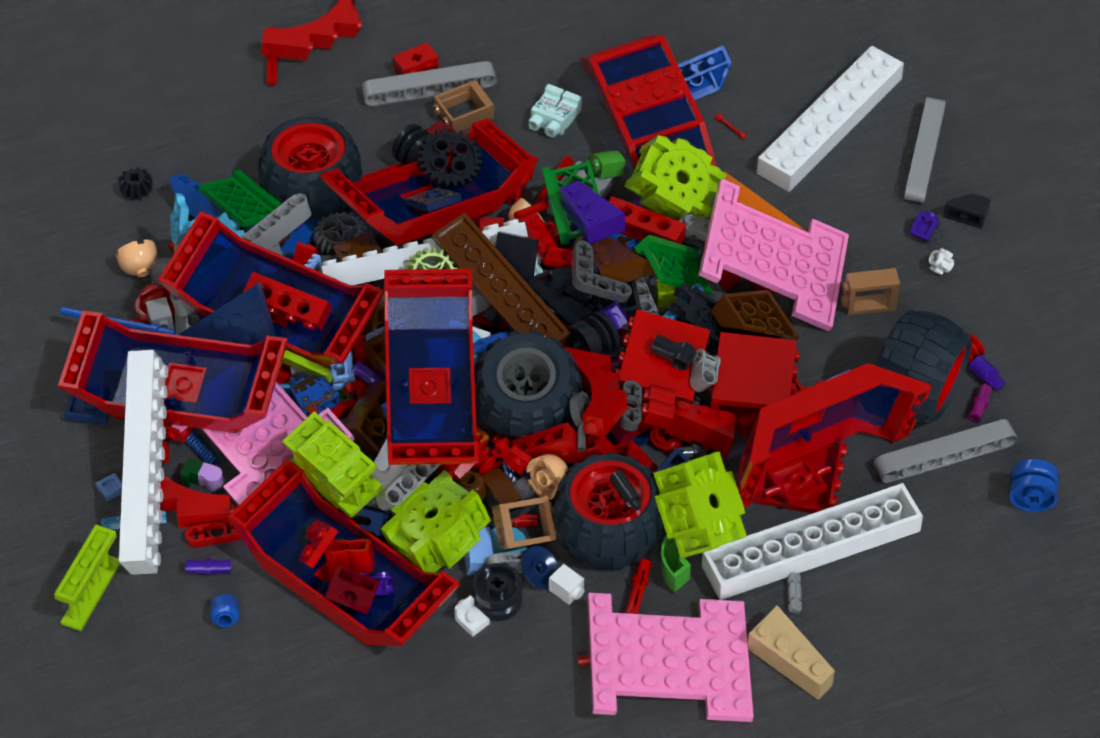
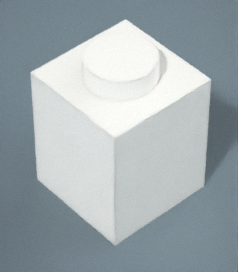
(566, 584)

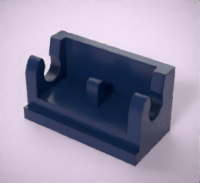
(378, 520)

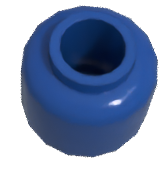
(224, 610)

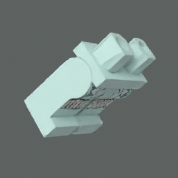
(555, 111)

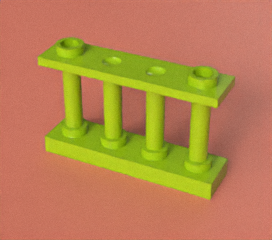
(87, 577)

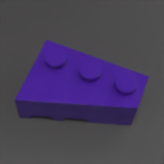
(591, 213)

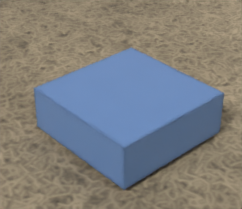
(110, 487)

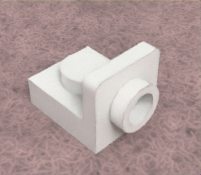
(470, 616)

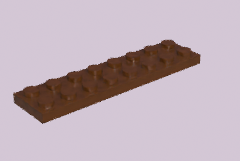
(497, 279)

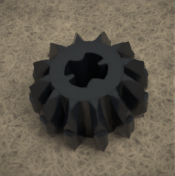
(135, 183)

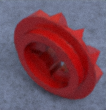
(658, 439)

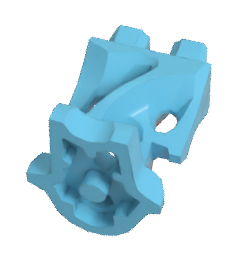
(181, 225)

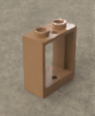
(459, 95)
(866, 281)
(504, 527)

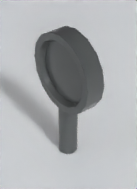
(578, 404)

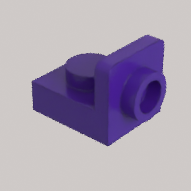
(924, 225)

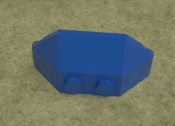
(706, 72)
(194, 199)

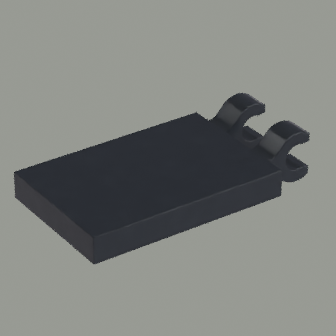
(519, 252)
(698, 311)

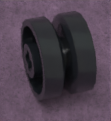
(497, 591)

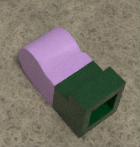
(201, 474)

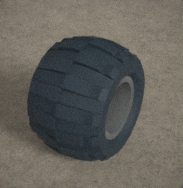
(527, 357)

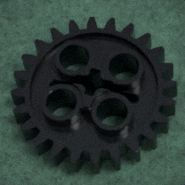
(468, 161)

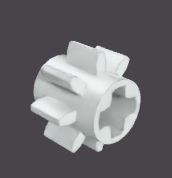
(941, 261)

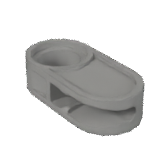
(510, 559)

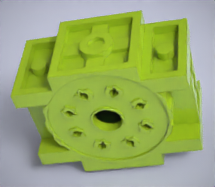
(675, 167)
(333, 464)
(700, 504)
(436, 524)

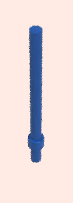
(130, 324)

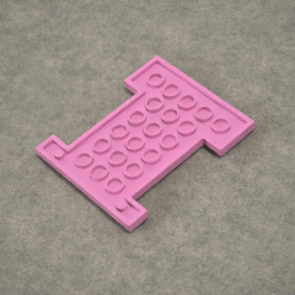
(776, 255)
(259, 447)
(671, 657)

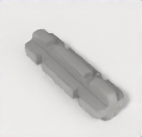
(794, 593)

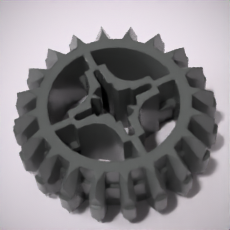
(329, 229)

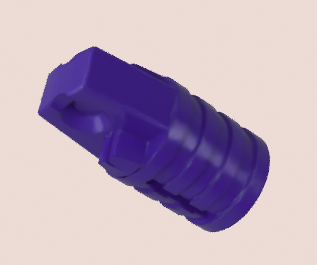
(986, 372)

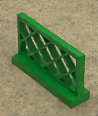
(553, 191)
(247, 192)
(672, 262)

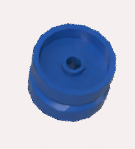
(1034, 485)

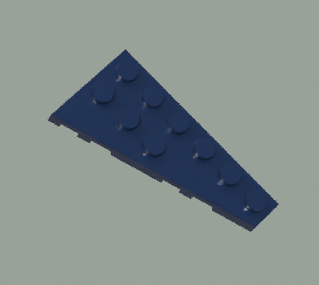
(238, 321)

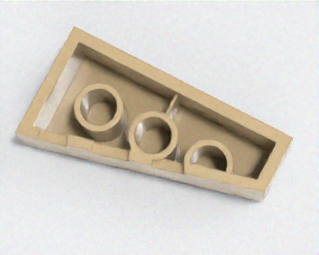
(790, 653)

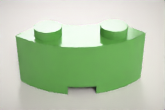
(606, 164)
(673, 567)

